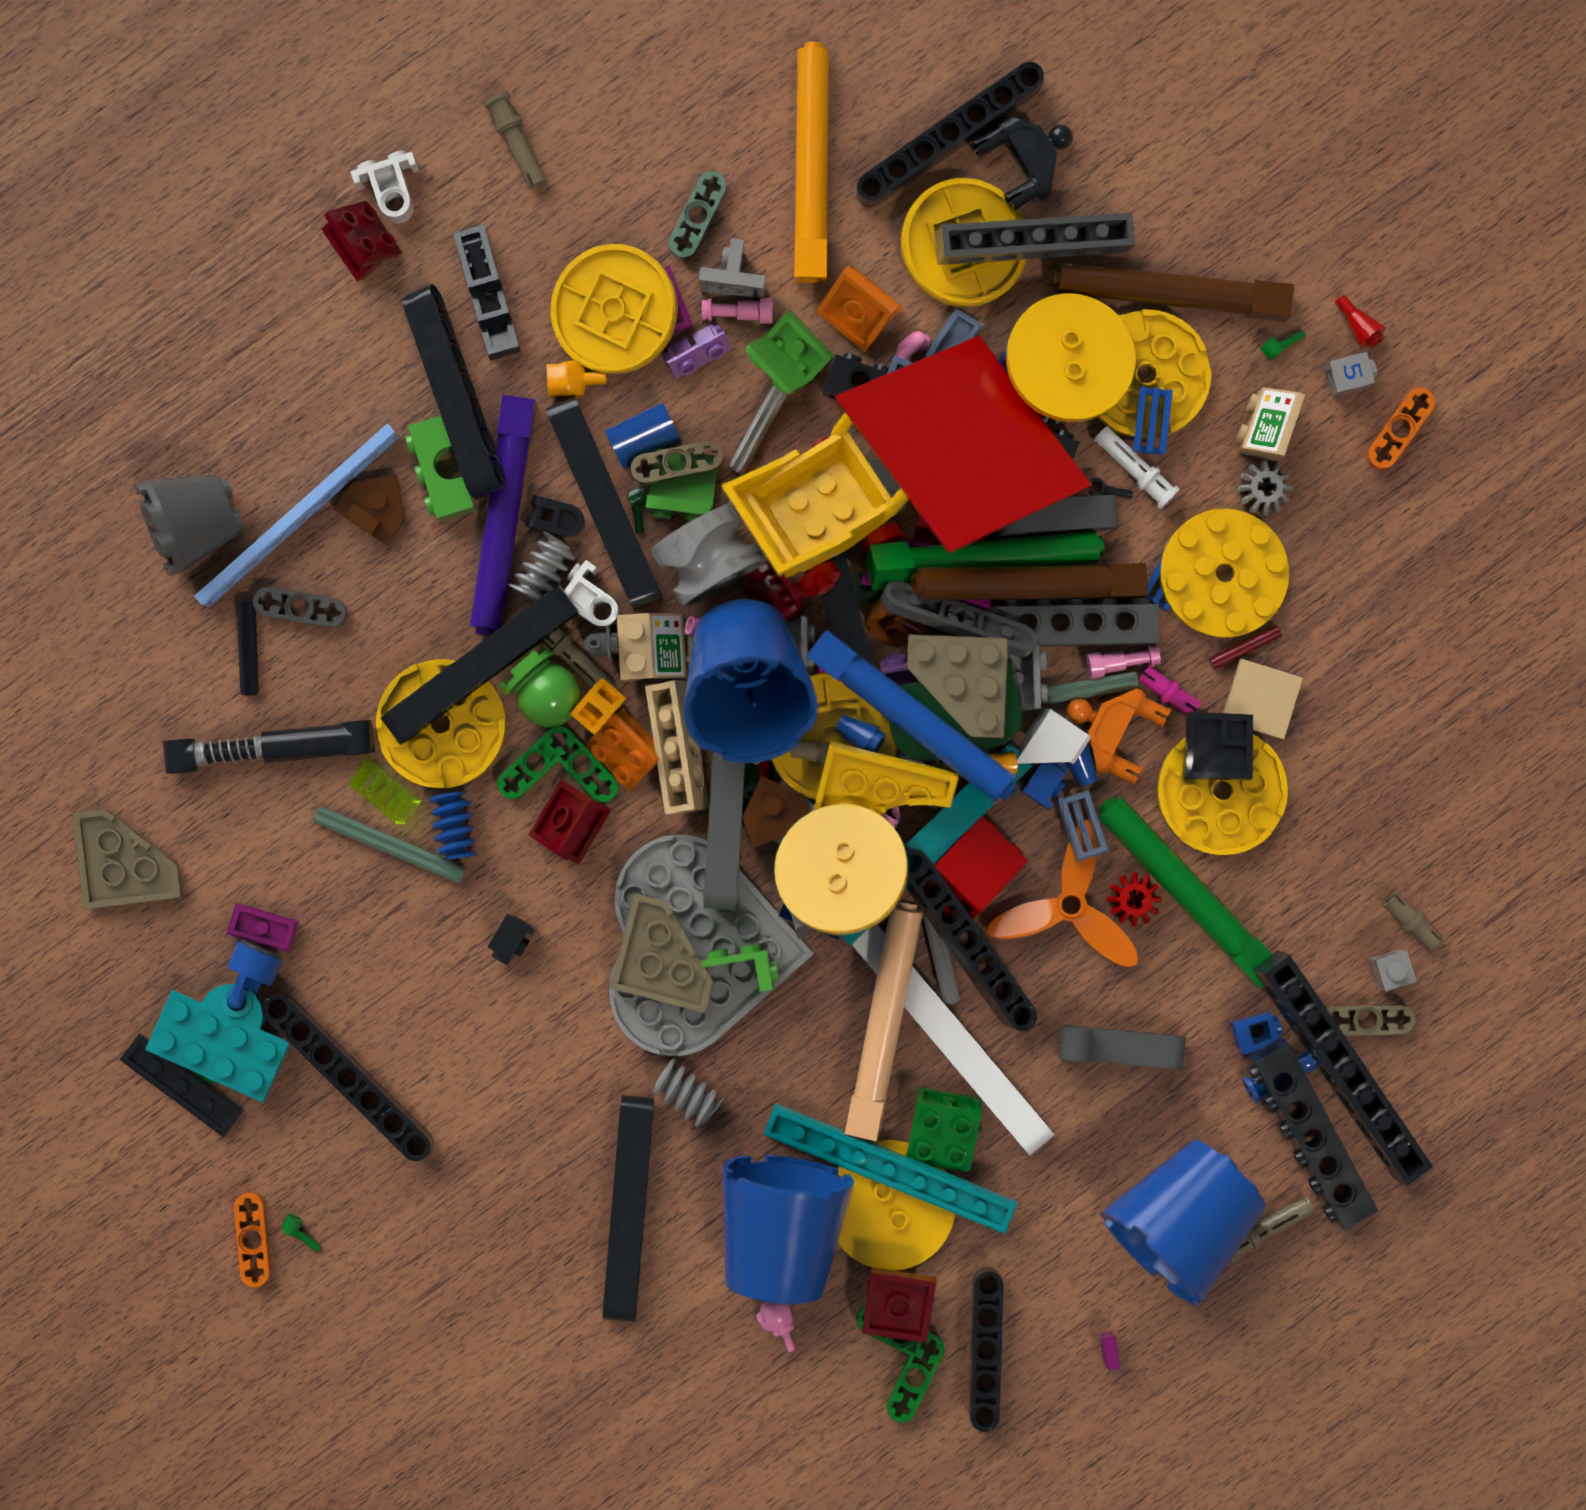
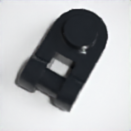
(566, 519)

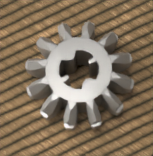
(1271, 480)

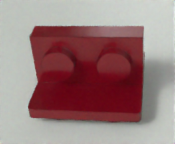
(359, 238)

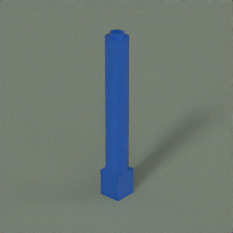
(912, 716)

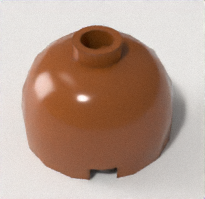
(893, 628)

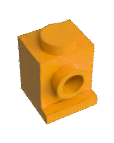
(598, 706)

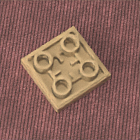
(1265, 695)

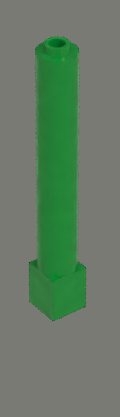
(899, 562)
(1184, 886)

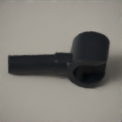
(1110, 490)

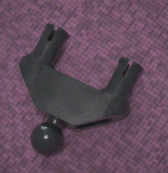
(1031, 150)

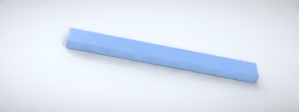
(297, 516)

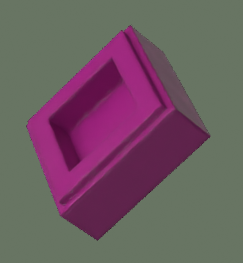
(1110, 1350)

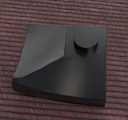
(1218, 746)

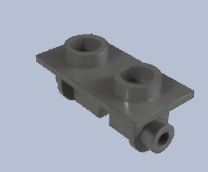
(603, 644)

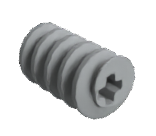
(544, 568)
(686, 1094)

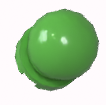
(543, 690)

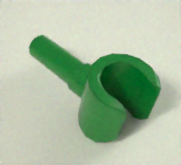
(1273, 347)
(291, 1228)

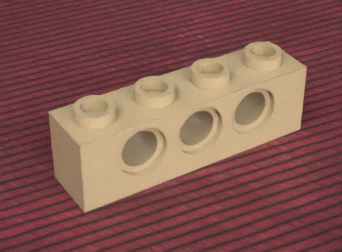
(678, 754)

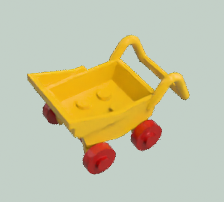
(816, 508)

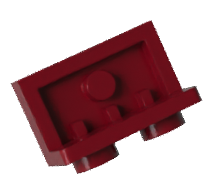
(776, 591)

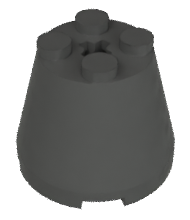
(188, 517)

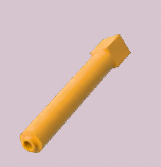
(811, 164)

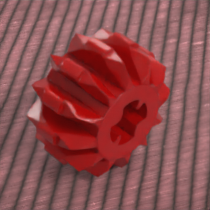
(1144, 902)

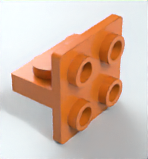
(624, 749)

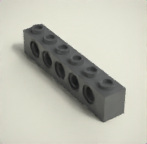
(1034, 238)
(1142, 613)

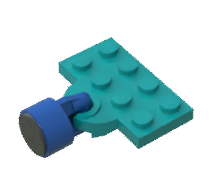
(225, 1031)

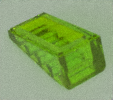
(406, 808)

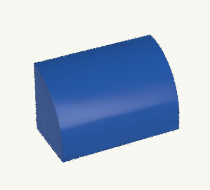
(643, 434)

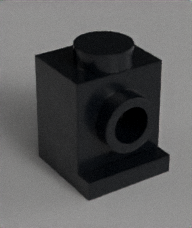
(511, 938)

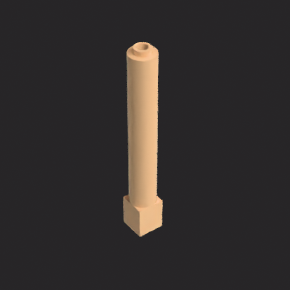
(884, 1021)

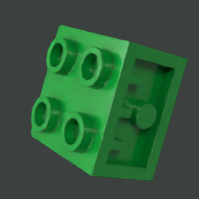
(944, 1129)

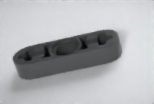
(278, 595)

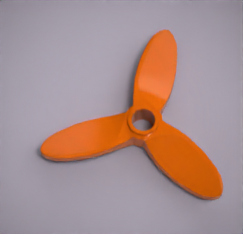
(1089, 923)

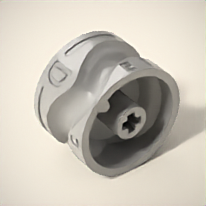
(708, 555)

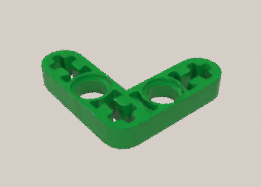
(552, 757)
(913, 1349)

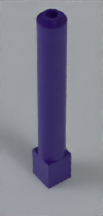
(502, 515)

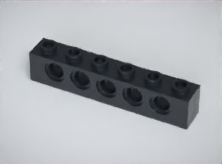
(1355, 1202)

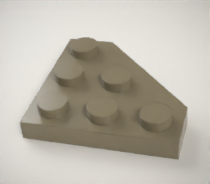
(965, 678)
(120, 864)
(659, 958)

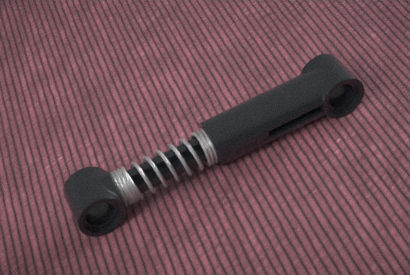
(272, 746)

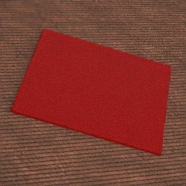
(963, 443)

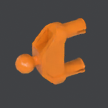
(1109, 725)

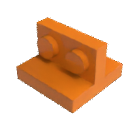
(858, 308)

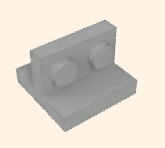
(730, 279)

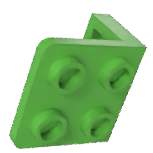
(790, 354)
(683, 496)
(766, 971)

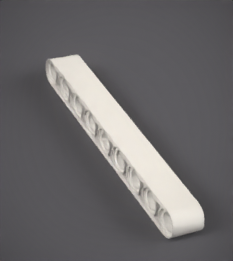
(963, 1051)

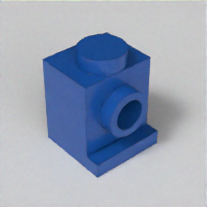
(1045, 782)
(1242, 1034)

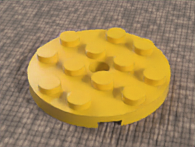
(1179, 365)
(1257, 578)
(451, 756)
(1226, 824)

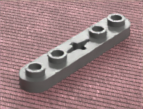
(942, 615)

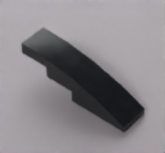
(486, 292)

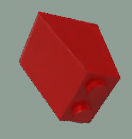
(978, 866)

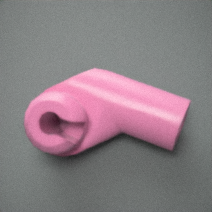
(912, 344)

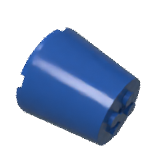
(747, 684)
(1187, 1219)
(781, 1226)

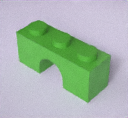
(446, 496)

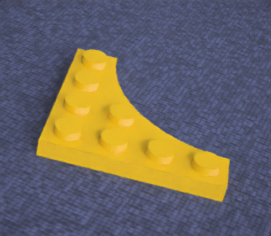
(881, 781)

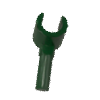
(636, 498)

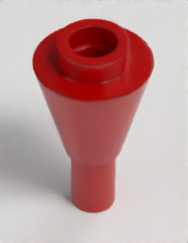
(1365, 328)

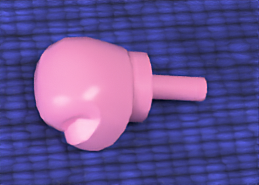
(779, 1320)

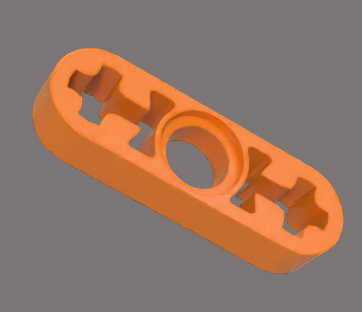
(1406, 404)
(262, 1262)

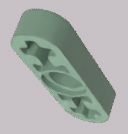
(699, 190)

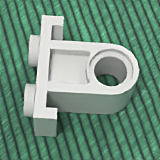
(389, 183)
(588, 596)

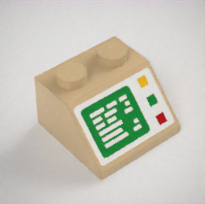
(1269, 424)
(651, 647)

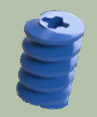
(453, 825)

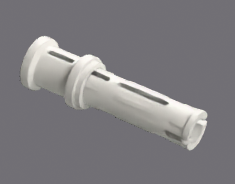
(1147, 477)

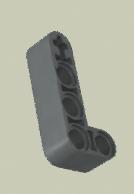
(1066, 516)
(1120, 1047)

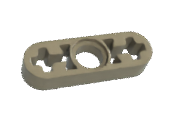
(667, 453)
(1390, 1011)

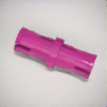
(1169, 691)

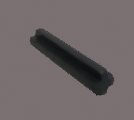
(247, 648)

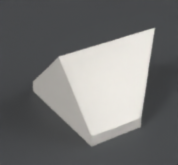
(1052, 740)

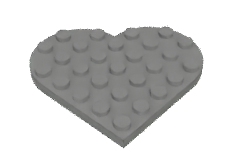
(674, 872)

